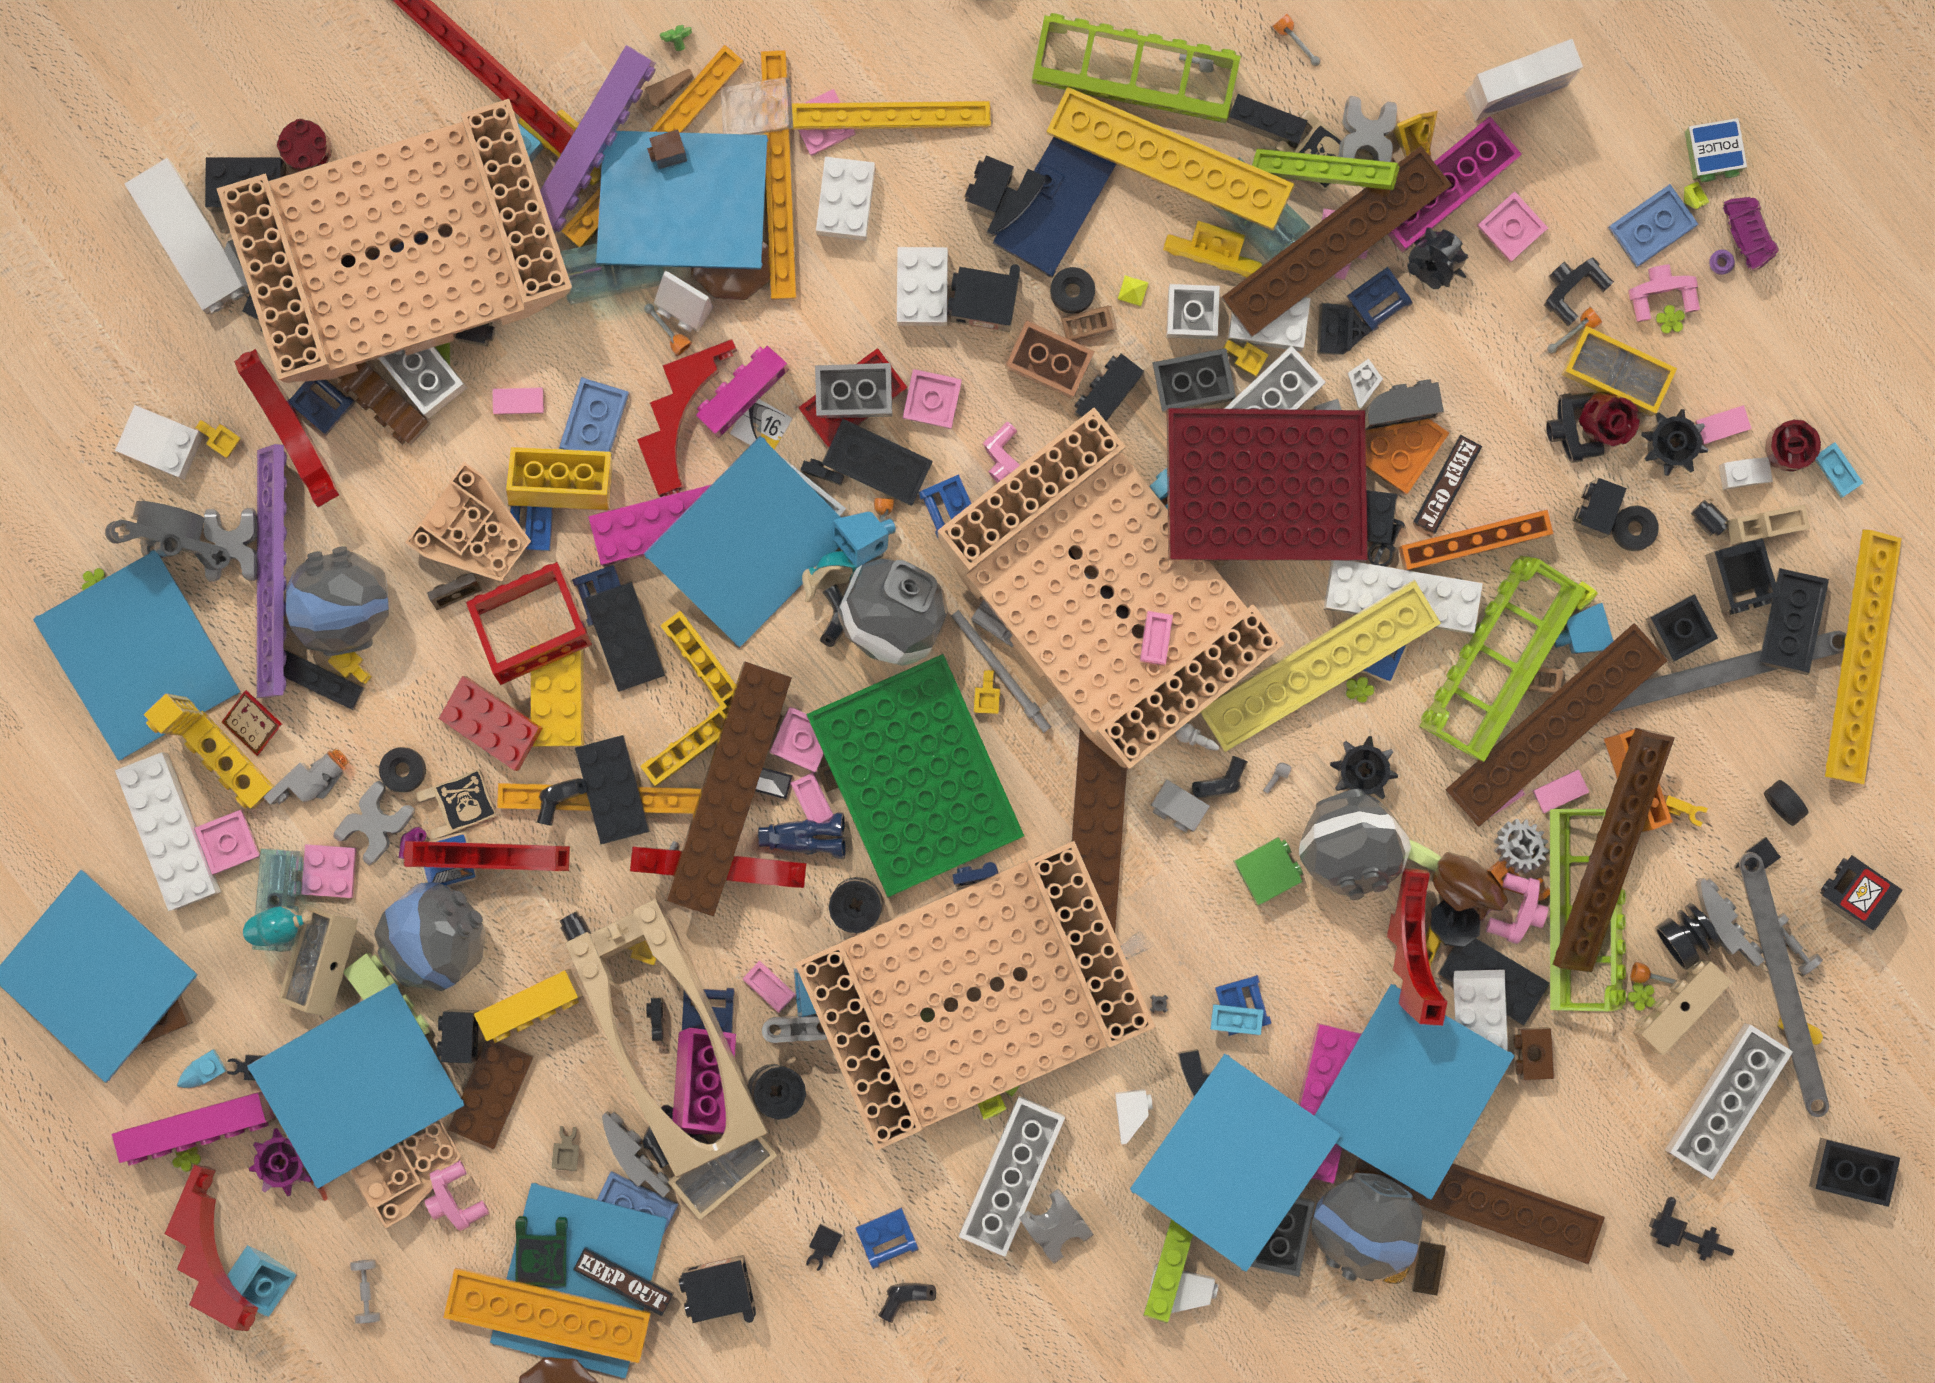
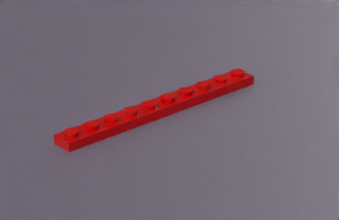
(489, 71)

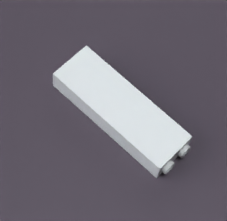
(186, 235)

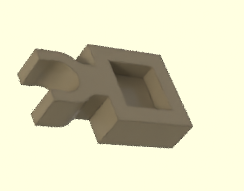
(565, 1154)

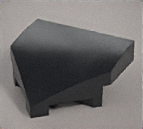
(1339, 329)

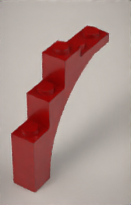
(486, 856)
(1407, 931)

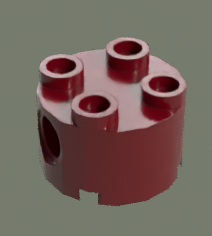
(304, 145)
(1610, 419)
(1792, 445)

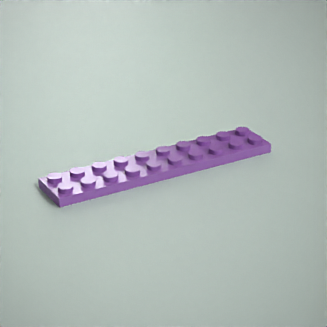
(270, 570)

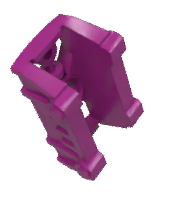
(1750, 231)

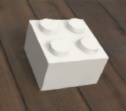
(1192, 311)

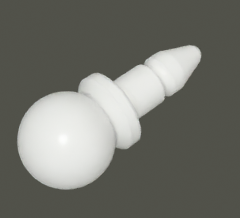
(1188, 734)

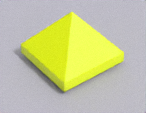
(1695, 196)
(1133, 290)
(1587, 597)
(992, 1107)

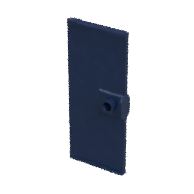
(1061, 207)

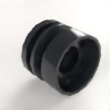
(848, 917)
(1687, 936)
(790, 1091)

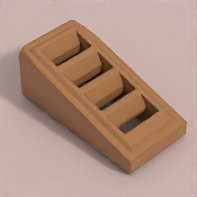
(665, 89)
(1110, 319)
(1559, 680)

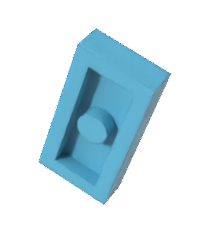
(1838, 470)
(1236, 1019)

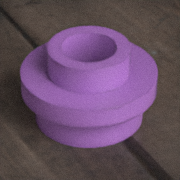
(1727, 256)

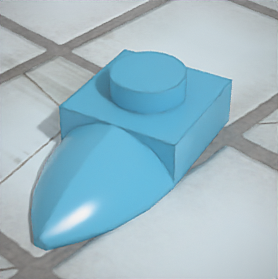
(202, 1070)

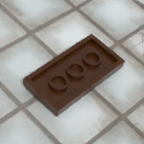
(490, 1093)

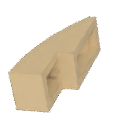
(1768, 524)

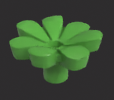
(676, 36)

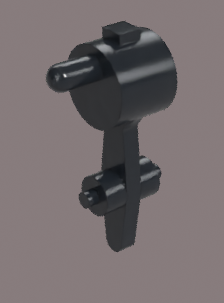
(1672, 1230)

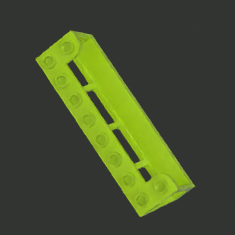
(1130, 92)
(1522, 671)
(1559, 913)

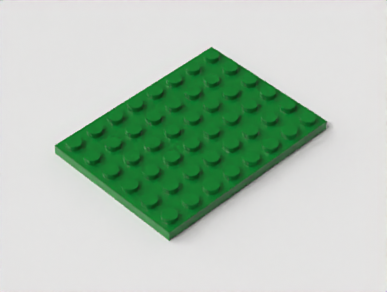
(915, 775)

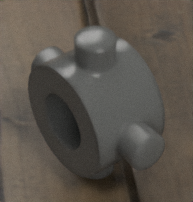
(1159, 1003)

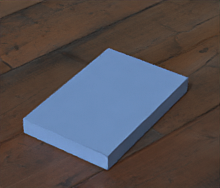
(1653, 225)
(594, 417)
(626, 1193)

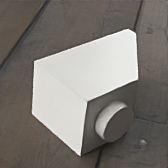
(1745, 473)
(1131, 1111)

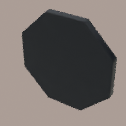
(1455, 926)

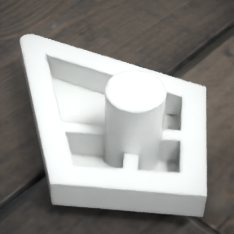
(1364, 381)

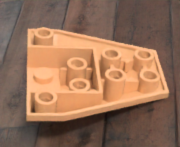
(470, 528)
(400, 1175)

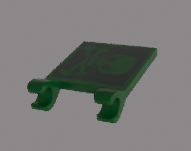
(541, 1257)

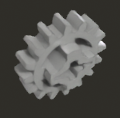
(1521, 846)

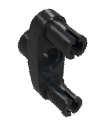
(1566, 279)
(1565, 429)

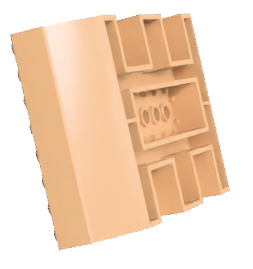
(330, 316)
(1016, 558)
(1026, 917)

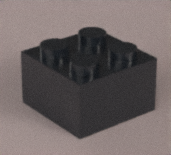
(990, 186)
(1599, 508)
(1681, 628)
(459, 1036)

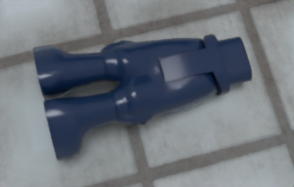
(799, 836)

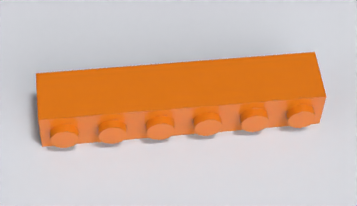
(1475, 540)

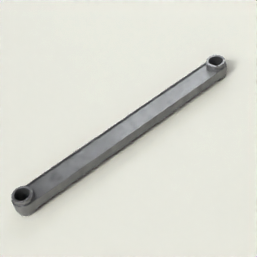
(1715, 674)
(1784, 984)

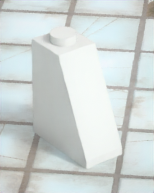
(1193, 1291)

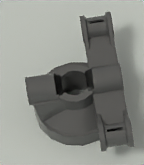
(169, 532)

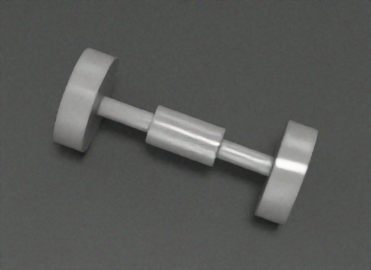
(1810, 963)
(366, 1317)

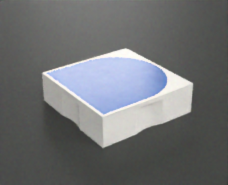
(1523, 79)

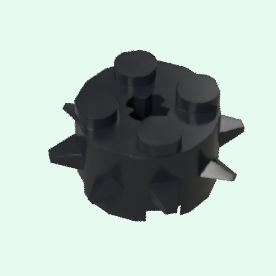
(1437, 258)
(1686, 435)
(1374, 759)

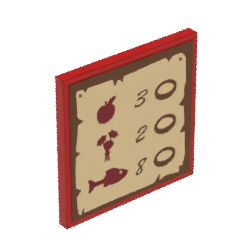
(251, 723)

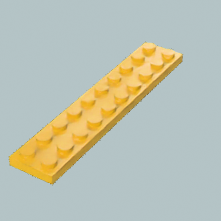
(1170, 158)
(1863, 657)

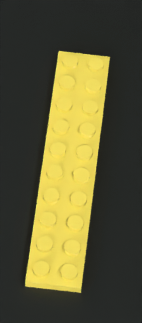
(1320, 665)

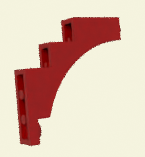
(686, 380)
(288, 427)
(741, 869)
(194, 1227)

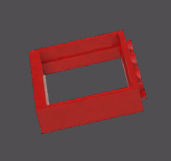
(543, 653)

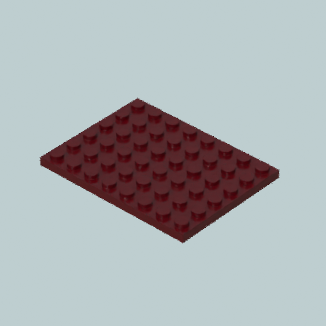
(1266, 484)

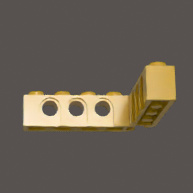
(721, 687)
(180, 717)

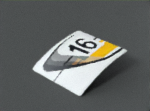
(761, 421)

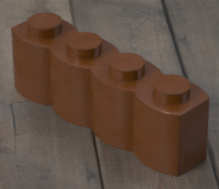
(386, 402)

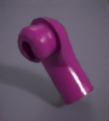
(414, 834)

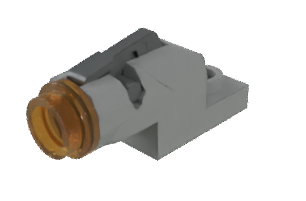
(310, 782)

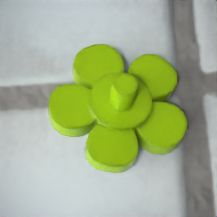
(1670, 319)
(92, 578)
(1359, 689)
(1641, 996)
(186, 1159)

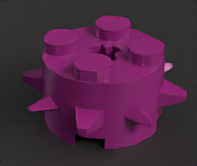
(268, 1167)

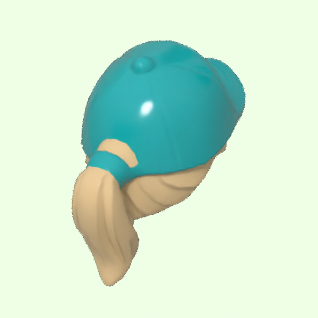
(830, 570)
(275, 926)

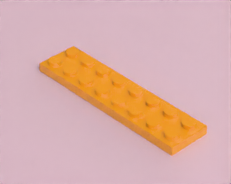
(547, 1315)

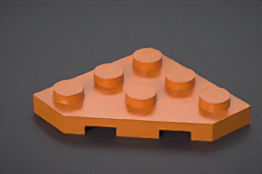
(1403, 451)

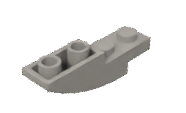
(1721, 914)
(625, 1147)

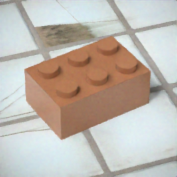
(1049, 359)

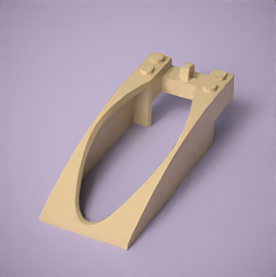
(589, 955)

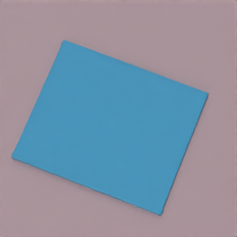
(686, 213)
(746, 541)
(132, 645)
(94, 976)
(355, 1085)
(1412, 1093)
(1235, 1162)
(609, 1229)

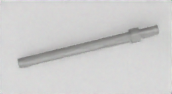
(1031, 709)

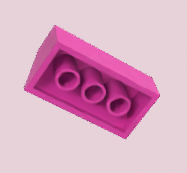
(742, 391)
(698, 1084)

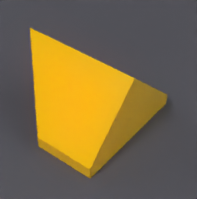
(1416, 132)

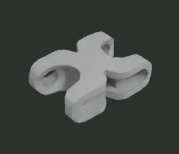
(1367, 133)
(234, 541)
(374, 823)
(793, 1029)
(1056, 1226)

